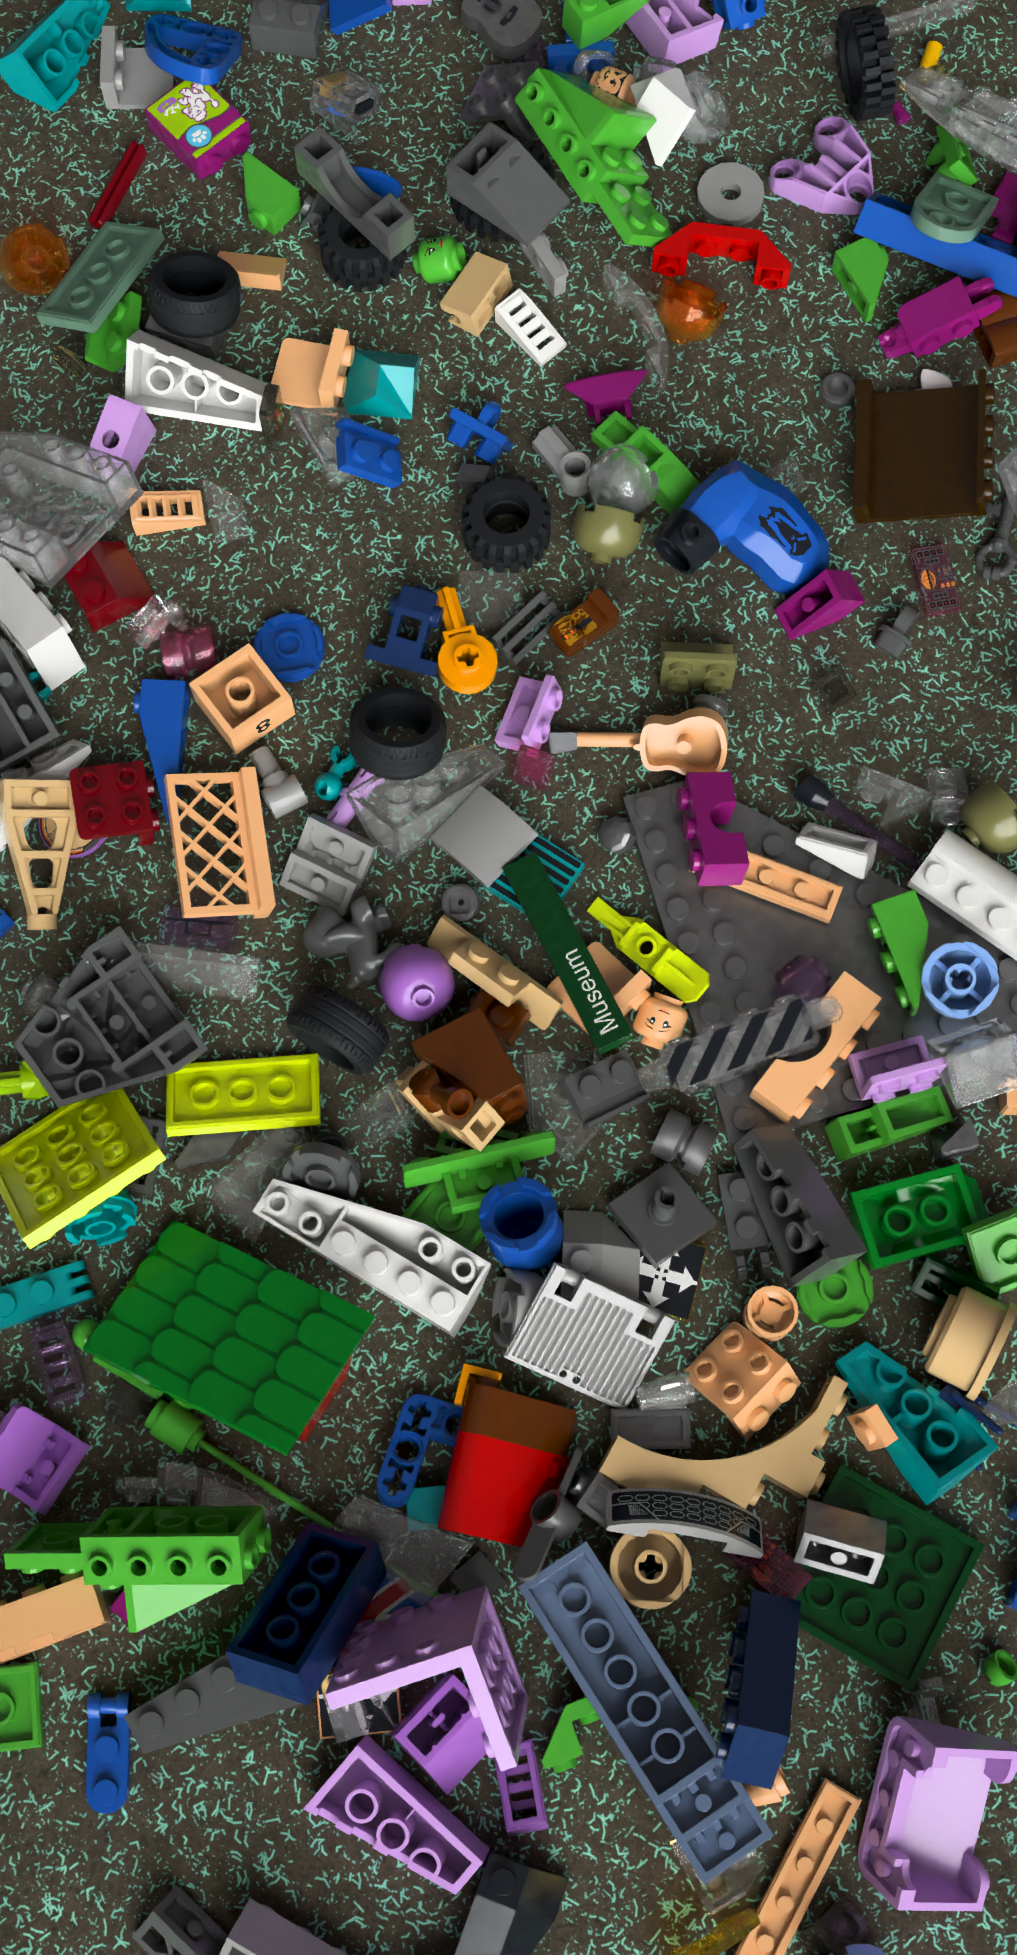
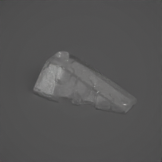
(408, 812)

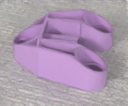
(839, 172)

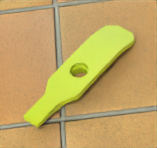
(665, 961)

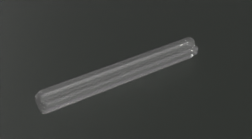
(911, 21)

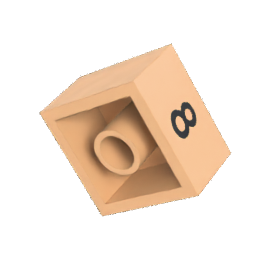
(242, 698)

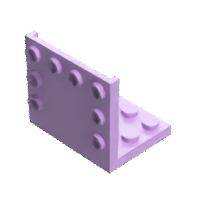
(434, 1640)

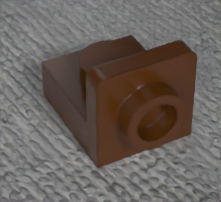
(504, 1020)

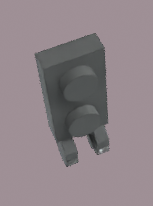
(743, 1224)

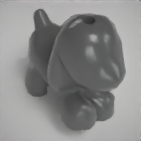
(331, 935)

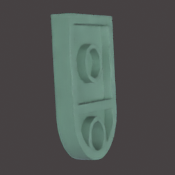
(951, 210)

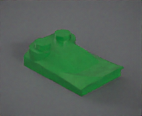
(915, 1215)

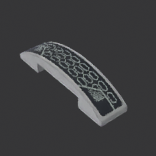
(684, 1513)

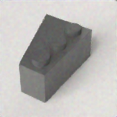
(24, 717)

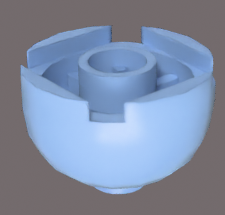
(960, 980)

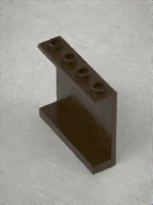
(923, 452)

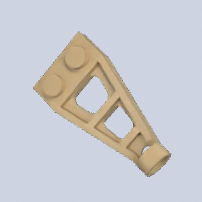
(38, 799)

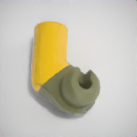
(931, 57)

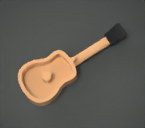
(679, 743)

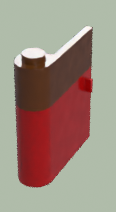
(502, 1461)

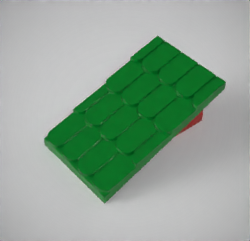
(231, 1337)

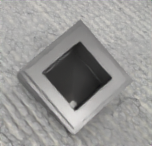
(954, 1142)

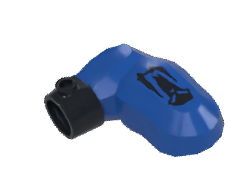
(755, 522)

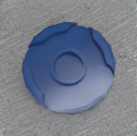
(290, 657)

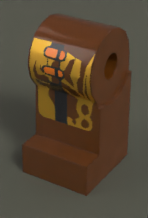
(584, 623)

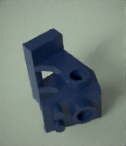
(416, 603)

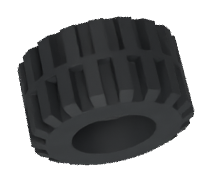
(353, 265)
(506, 497)

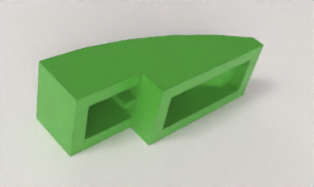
(888, 1123)

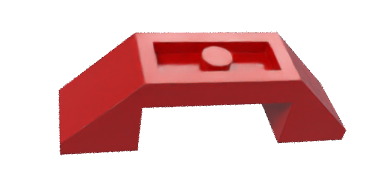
(738, 243)

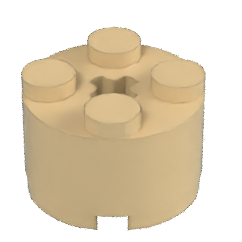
(666, 1584)

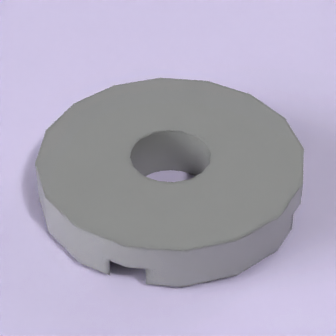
(736, 178)

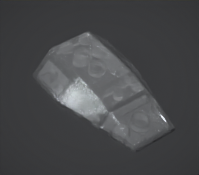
(972, 116)

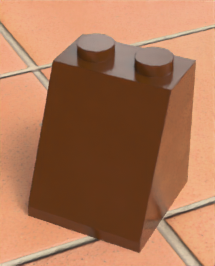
(472, 1057)

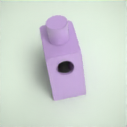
(123, 430)

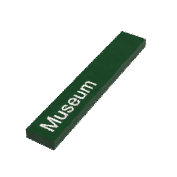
(568, 953)

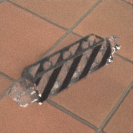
(741, 1046)

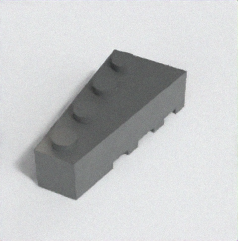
(796, 1206)
(200, 1706)

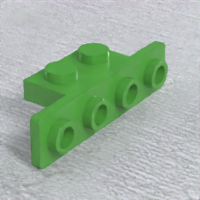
(472, 1173)

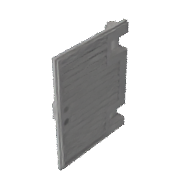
(588, 1337)

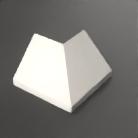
(671, 105)

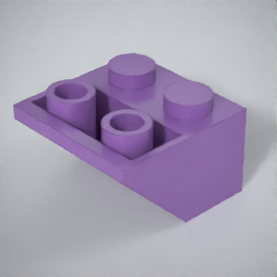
(443, 1734)

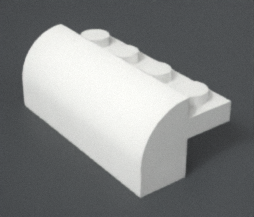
(971, 890)

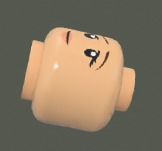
(660, 1020)

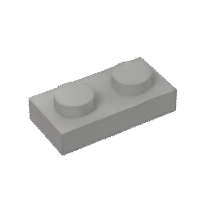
(550, 269)

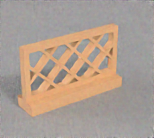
(251, 842)

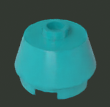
(105, 1221)

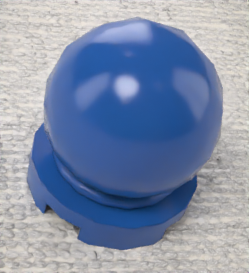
(522, 1224)

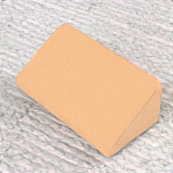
(257, 270)

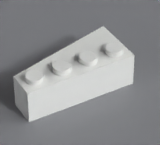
(189, 386)
(34, 629)

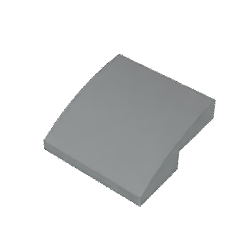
(484, 836)
(328, 864)

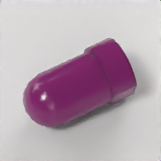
(899, 112)

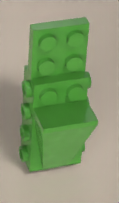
(593, 145)
(157, 1552)

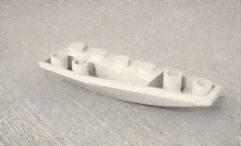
(383, 1250)

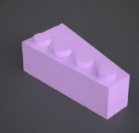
(398, 1817)

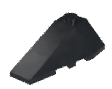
(511, 1907)

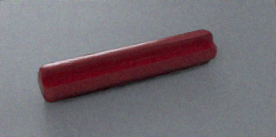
(117, 185)

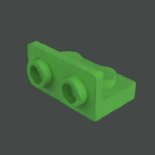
(109, 344)

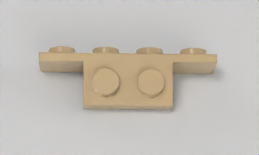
(493, 972)

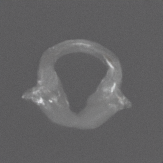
(584, 58)

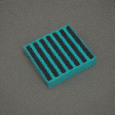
(559, 865)

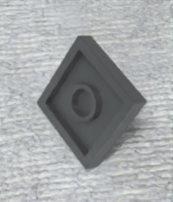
(662, 1214)

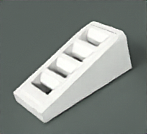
(517, 309)
(842, 849)

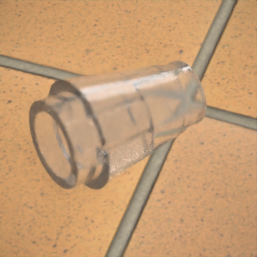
(666, 1392)

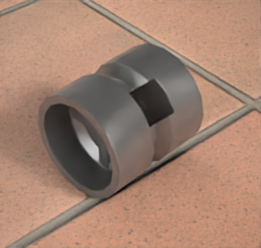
(684, 1142)

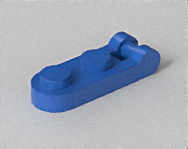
(108, 1752)

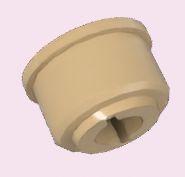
(968, 1339)

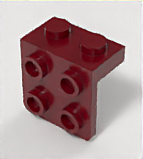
(114, 801)

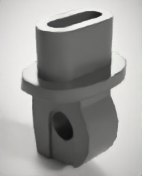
(893, 640)

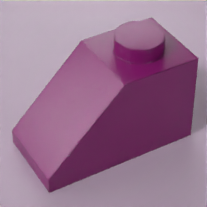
(819, 603)

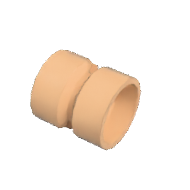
(770, 1313)

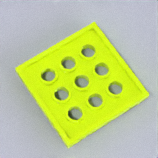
(51, 1146)

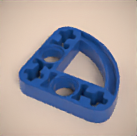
(214, 47)

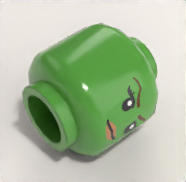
(439, 259)

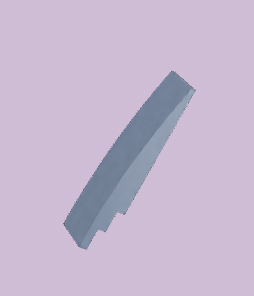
(645, 1712)

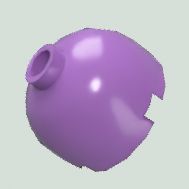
(416, 982)

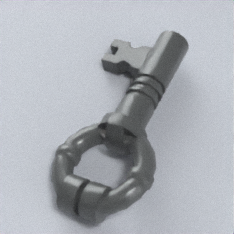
(999, 543)

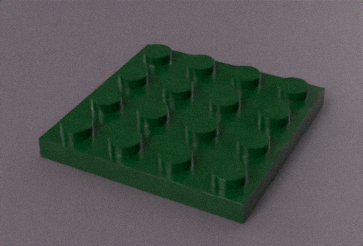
(916, 1589)

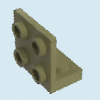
(697, 666)

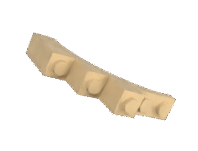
(736, 1479)

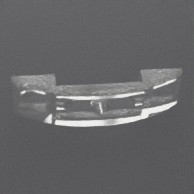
(626, 293)

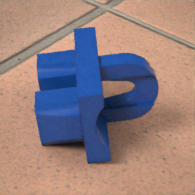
(492, 441)

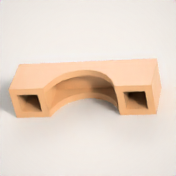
(788, 1084)

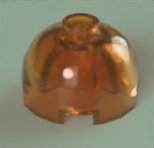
(33, 260)
(689, 311)

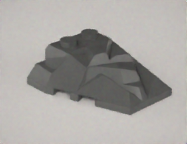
(107, 1027)

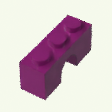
(714, 855)

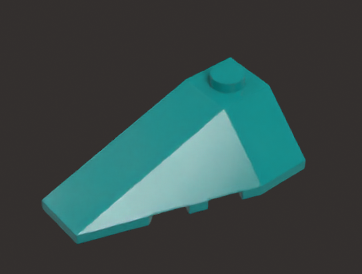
(49, 54)
(934, 1440)

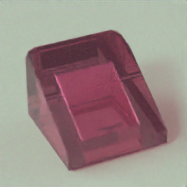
(534, 767)

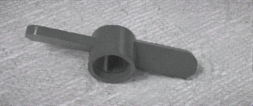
(552, 1520)

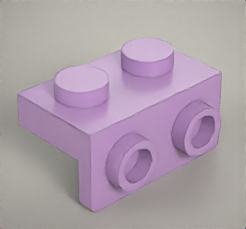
(529, 713)

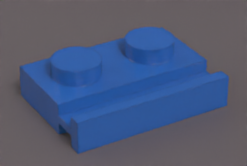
(368, 453)

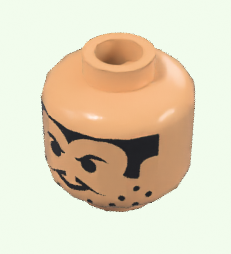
(615, 82)

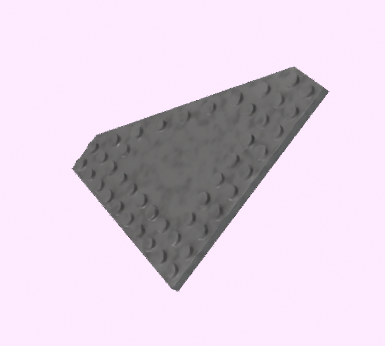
(749, 939)

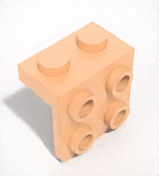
(314, 372)
(627, 989)
(743, 1378)

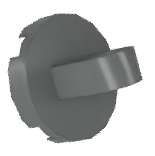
(324, 1166)

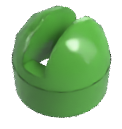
(1000, 1668)

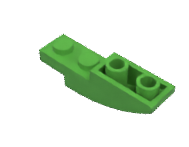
(673, 477)

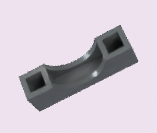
(329, 172)

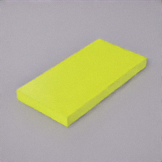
(244, 1095)

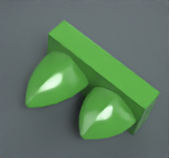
(952, 157)

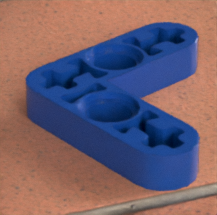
(433, 1429)

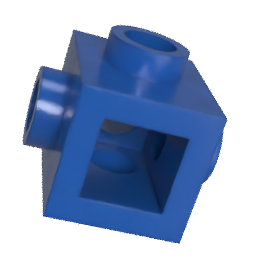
(739, 13)

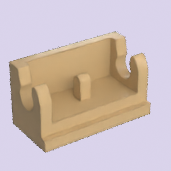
(477, 293)

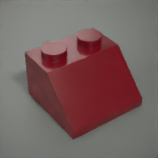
(107, 584)

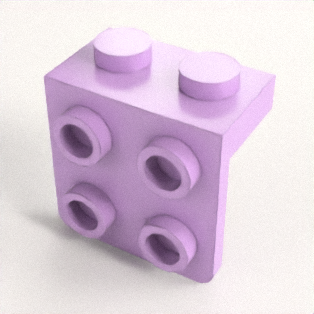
(893, 1068)

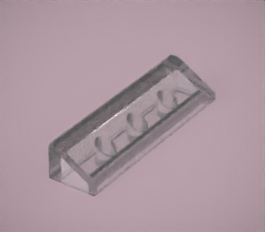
(202, 970)

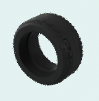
(194, 274)
(397, 758)
(338, 1029)

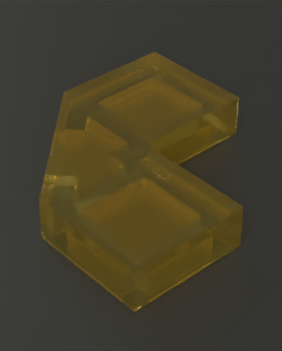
(722, 1936)

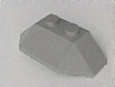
(599, 1252)

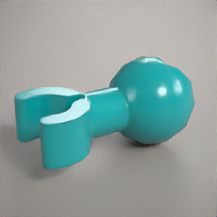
(329, 784)

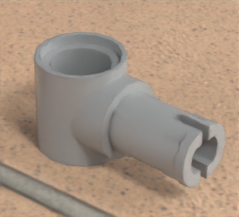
(280, 790)

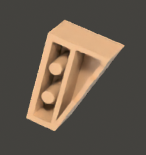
(50, 1616)

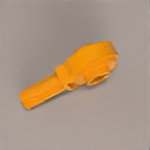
(461, 646)

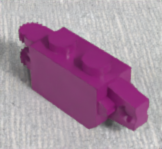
(939, 317)

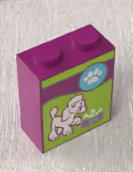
(198, 126)

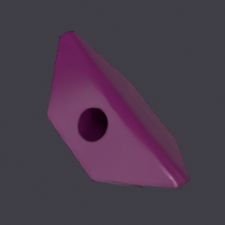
(607, 392)

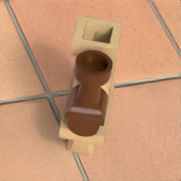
(449, 1107)

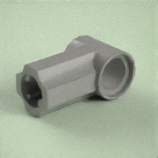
(563, 460)

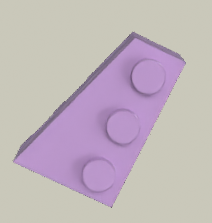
(675, 29)

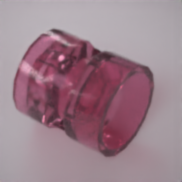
(188, 651)

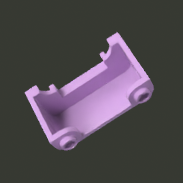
(929, 1814)

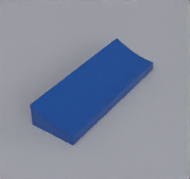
(889, 223)

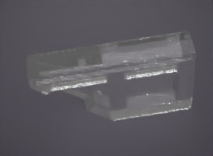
(226, 514)

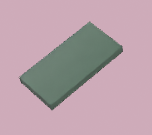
(100, 277)

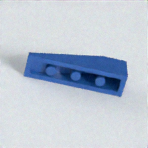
(164, 721)

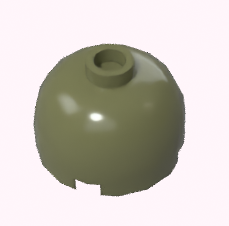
(606, 532)
(990, 819)

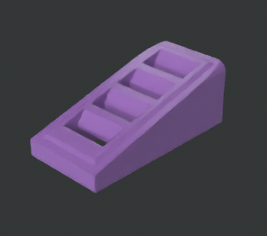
(529, 1824)

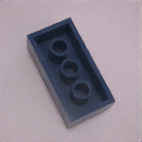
(307, 1613)
(759, 1689)

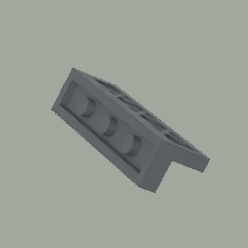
(183, 1926)

